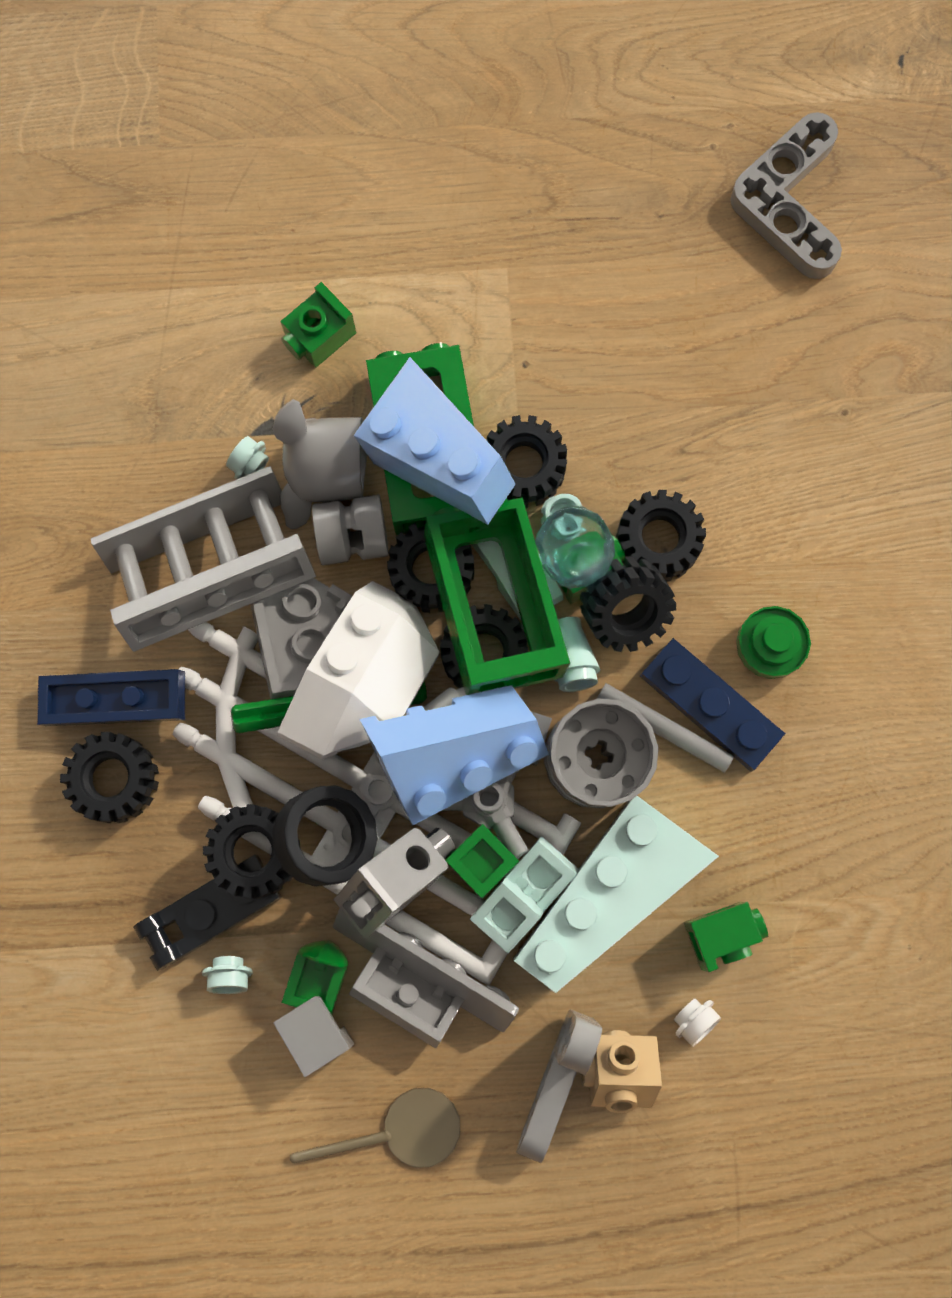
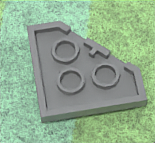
(293, 629)

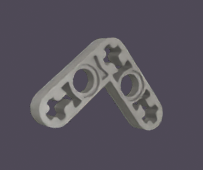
(775, 189)
(571, 1054)

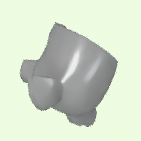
(318, 461)

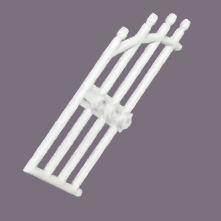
(368, 784)

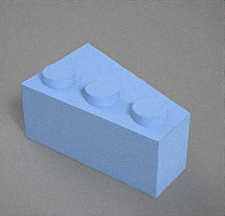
(433, 446)
(455, 749)

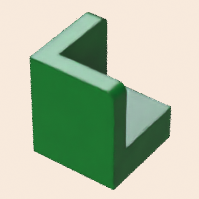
(482, 861)

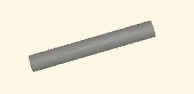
(674, 732)

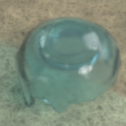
(575, 546)

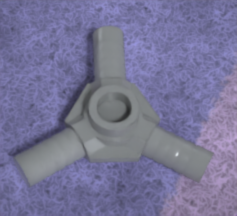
(494, 809)

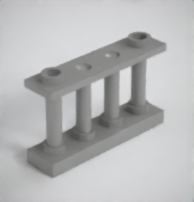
(214, 591)

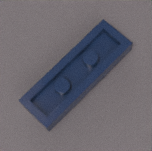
(111, 697)
(712, 705)

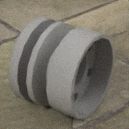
(624, 739)

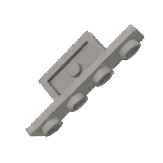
(418, 987)

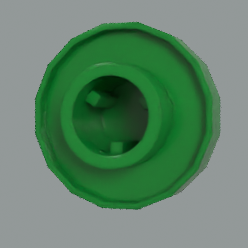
(773, 642)

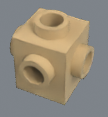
(624, 1072)

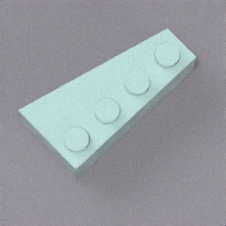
(617, 886)

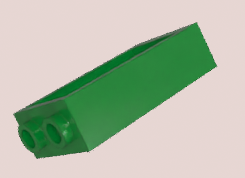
(434, 361)
(512, 530)

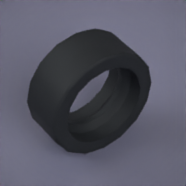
(362, 834)

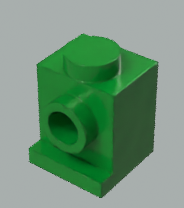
(323, 340)
(725, 934)

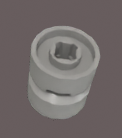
(333, 534)

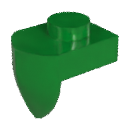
(316, 972)

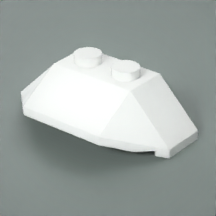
(362, 670)

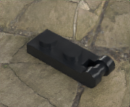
(200, 917)

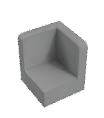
(313, 1035)

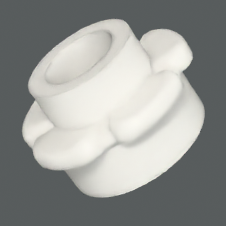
(696, 1021)

